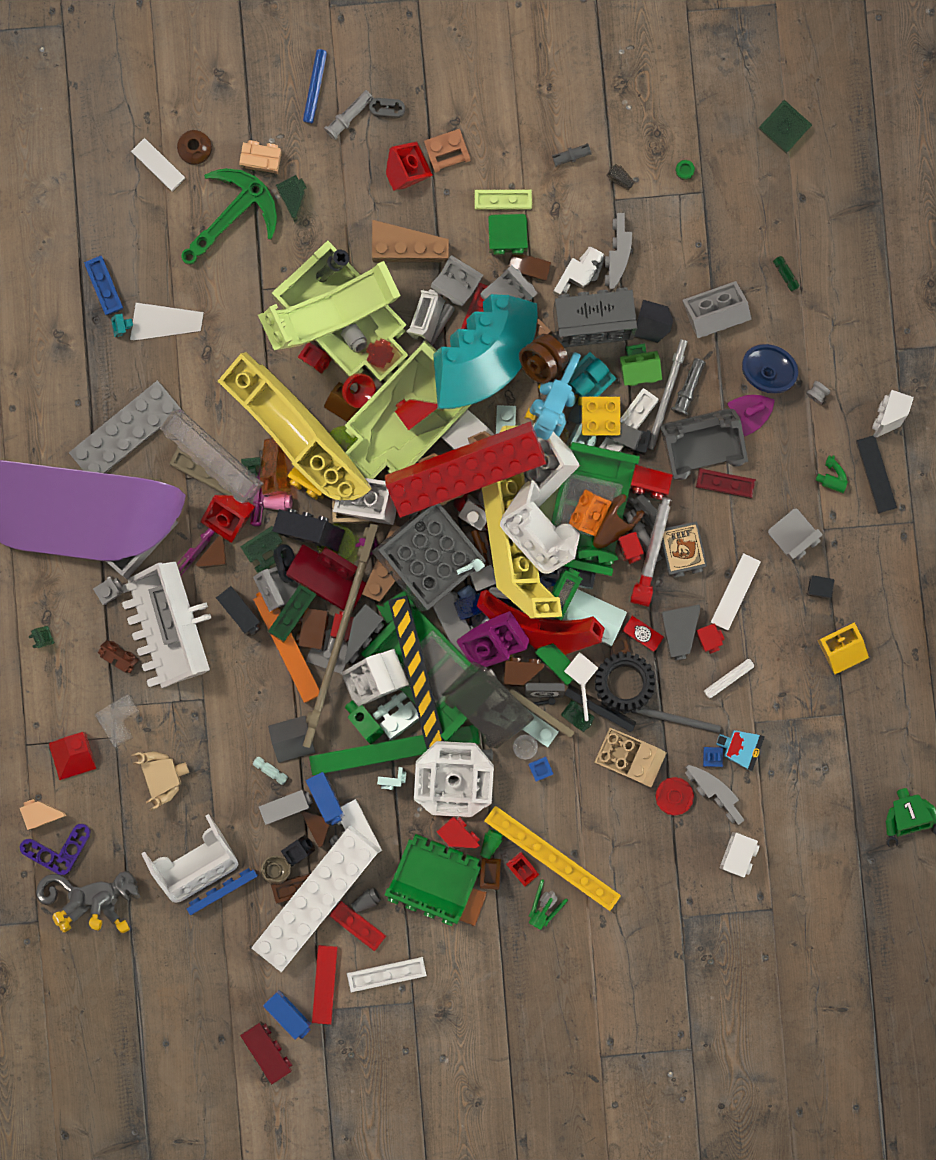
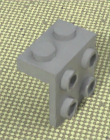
(457, 281)
(511, 284)
(794, 534)

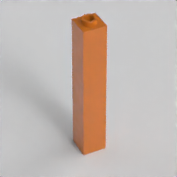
(290, 654)

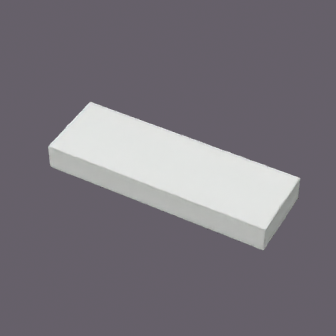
(158, 165)

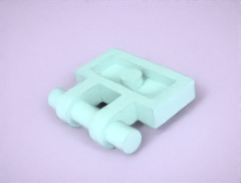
(400, 720)

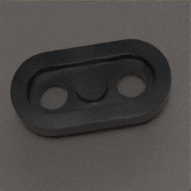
(283, 563)

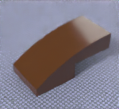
(531, 266)

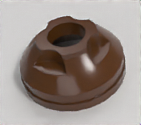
(196, 156)

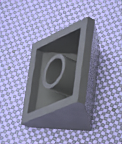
(288, 739)

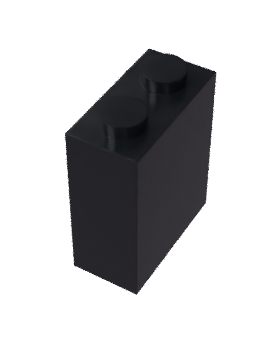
(239, 611)

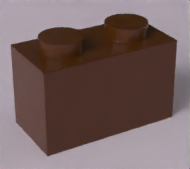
(313, 629)

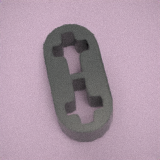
(388, 113)

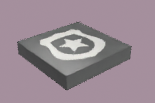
(544, 690)

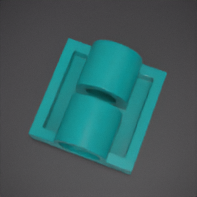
(591, 377)

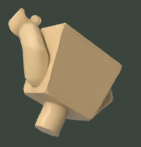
(161, 776)

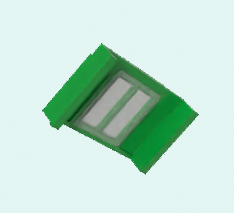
(602, 473)
(442, 662)

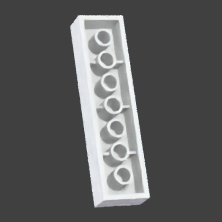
(315, 898)

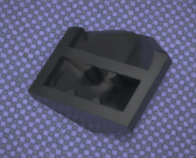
(653, 322)

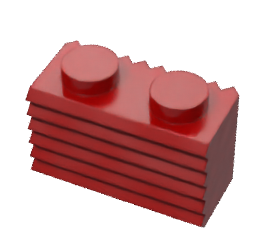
(630, 548)

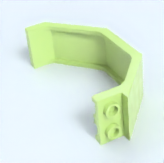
(330, 310)

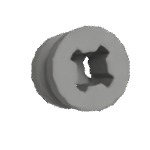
(818, 392)

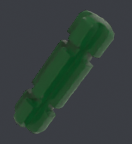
(786, 273)

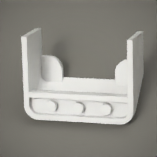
(196, 868)

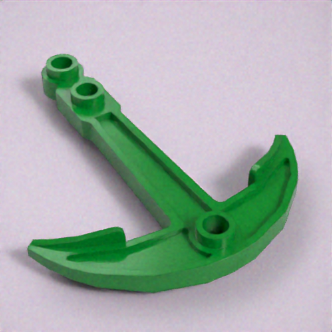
(235, 209)

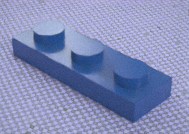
(103, 285)

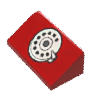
(642, 633)

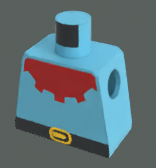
(741, 748)

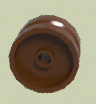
(543, 358)

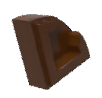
(620, 645)

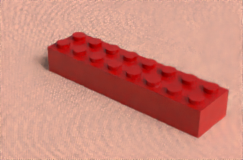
(465, 469)

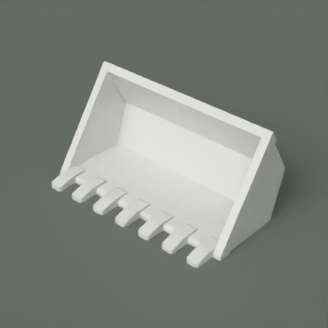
(178, 659)

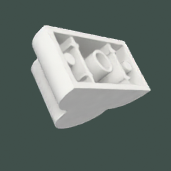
(375, 677)

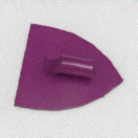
(752, 411)

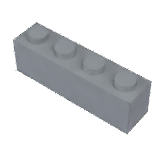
(450, 620)

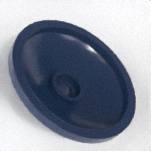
(769, 368)

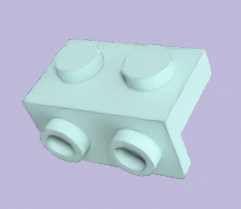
(388, 783)

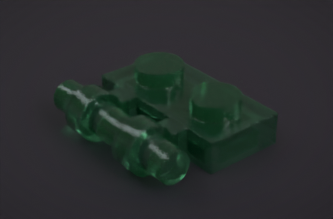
(260, 545)

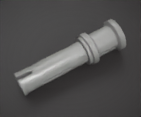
(342, 120)

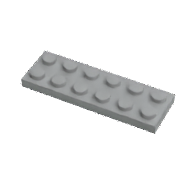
(125, 430)

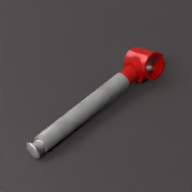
(643, 590)

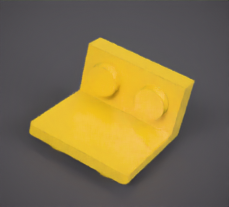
(600, 415)

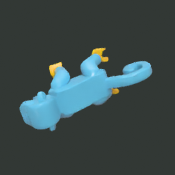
(550, 412)

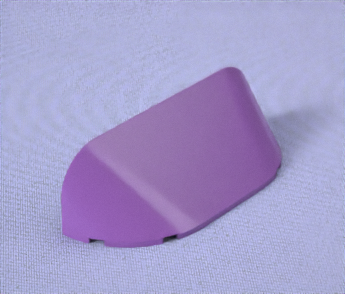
(83, 511)

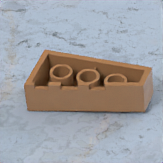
(401, 244)
(380, 580)

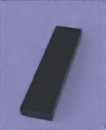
(876, 474)
(596, 706)

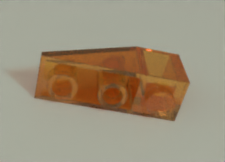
(273, 469)

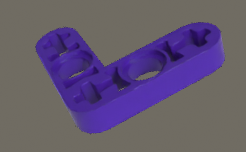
(63, 855)

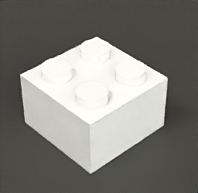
(739, 854)

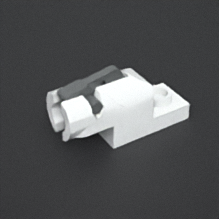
(581, 272)

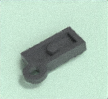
(644, 504)

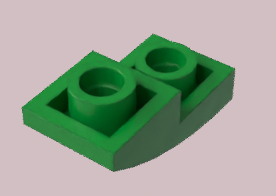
(604, 556)

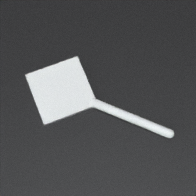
(581, 671)

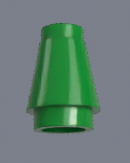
(491, 842)

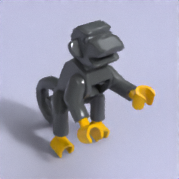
(94, 896)

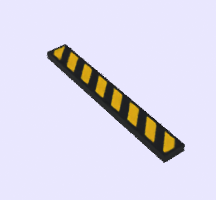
(416, 670)

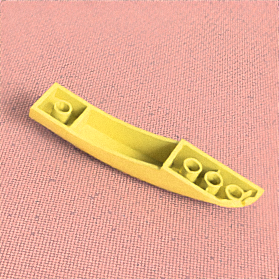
(294, 429)

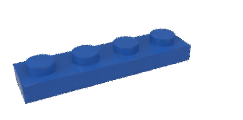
(214, 895)

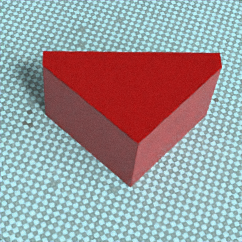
(522, 869)

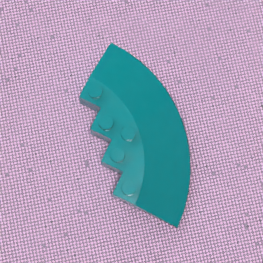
(485, 353)

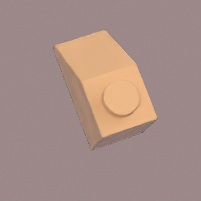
(39, 813)

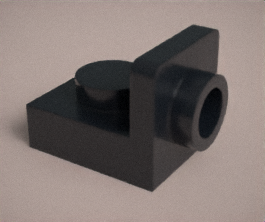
(298, 850)

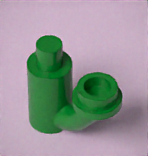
(834, 483)

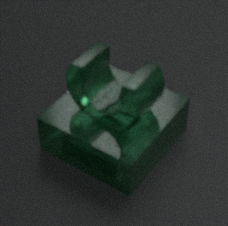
(251, 464)
(42, 637)

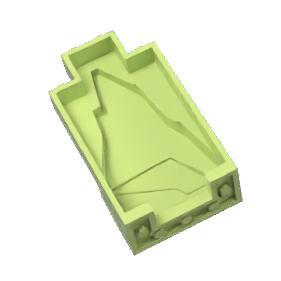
(381, 324)
(381, 432)

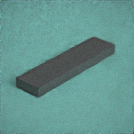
(628, 435)

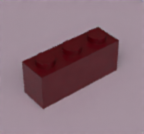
(267, 1052)

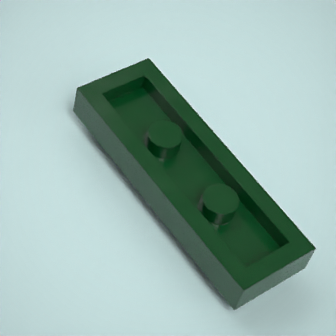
(291, 613)

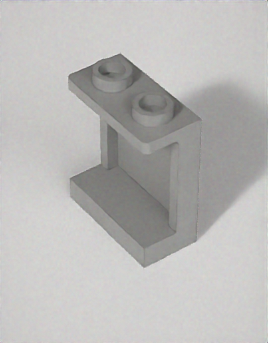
(273, 589)

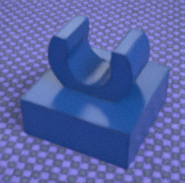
(713, 756)
(540, 769)

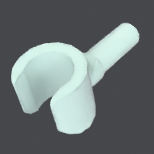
(477, 564)

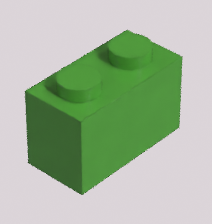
(641, 368)

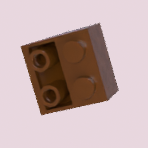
(519, 673)

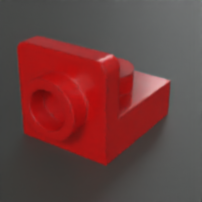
(315, 357)

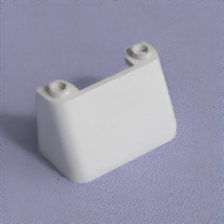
(535, 534)

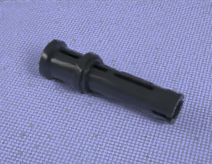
(334, 264)

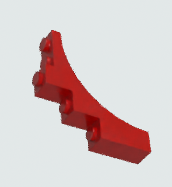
(566, 635)

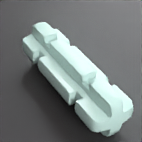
(270, 770)

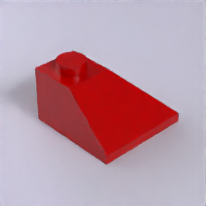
(406, 166)
(414, 411)
(227, 516)
(72, 755)

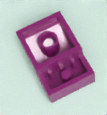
(494, 640)

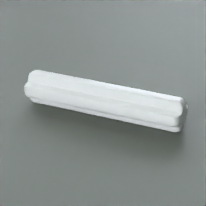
(729, 678)

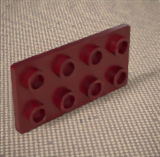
(325, 575)

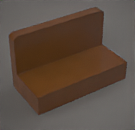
(336, 404)

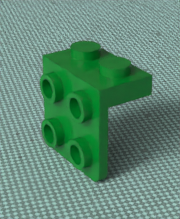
(508, 234)

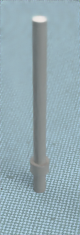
(677, 359)

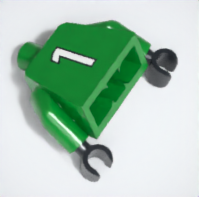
(909, 816)

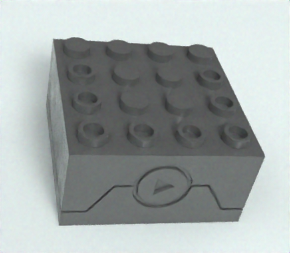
(595, 317)
(426, 555)

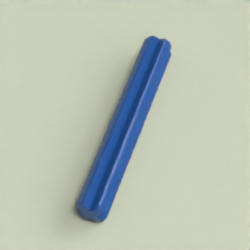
(314, 87)

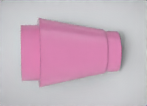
(279, 501)

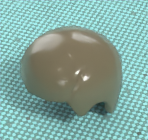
(275, 869)

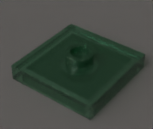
(785, 126)

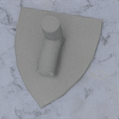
(322, 658)

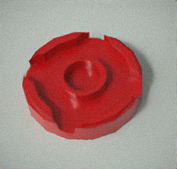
(674, 796)

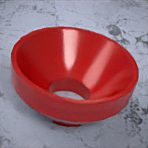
(365, 390)

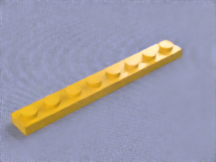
(552, 858)

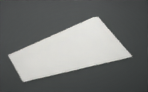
(160, 321)

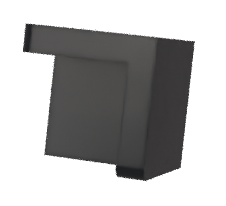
(643, 443)
(820, 587)

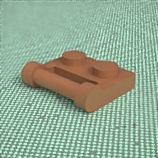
(444, 145)

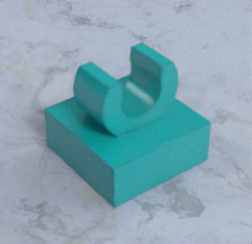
(120, 325)

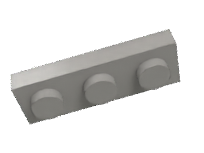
(163, 615)

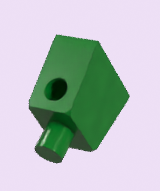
(368, 726)

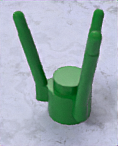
(539, 918)

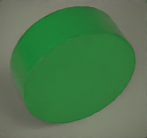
(685, 169)

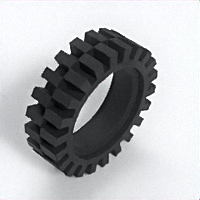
(614, 702)

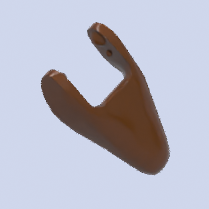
(613, 526)

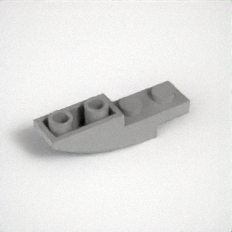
(618, 259)
(709, 786)

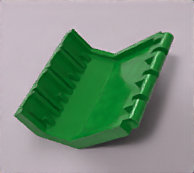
(434, 880)

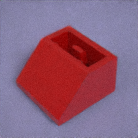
(650, 482)
(456, 835)

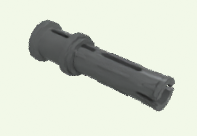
(685, 395)

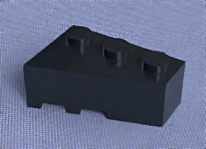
(308, 529)

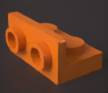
(590, 512)

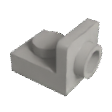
(109, 590)

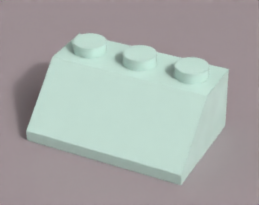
(609, 616)

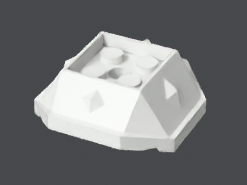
(453, 797)

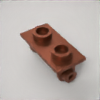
(111, 650)

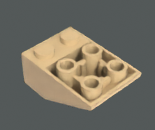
(630, 757)

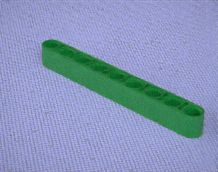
(383, 752)

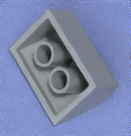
(717, 309)

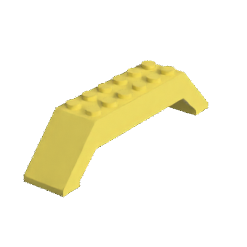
(512, 569)

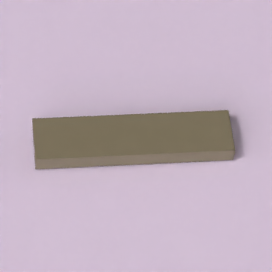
(184, 463)
(542, 713)

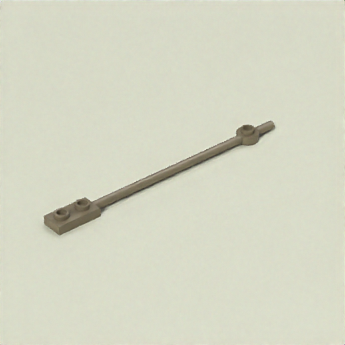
(364, 554)

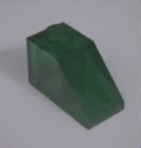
(293, 195)

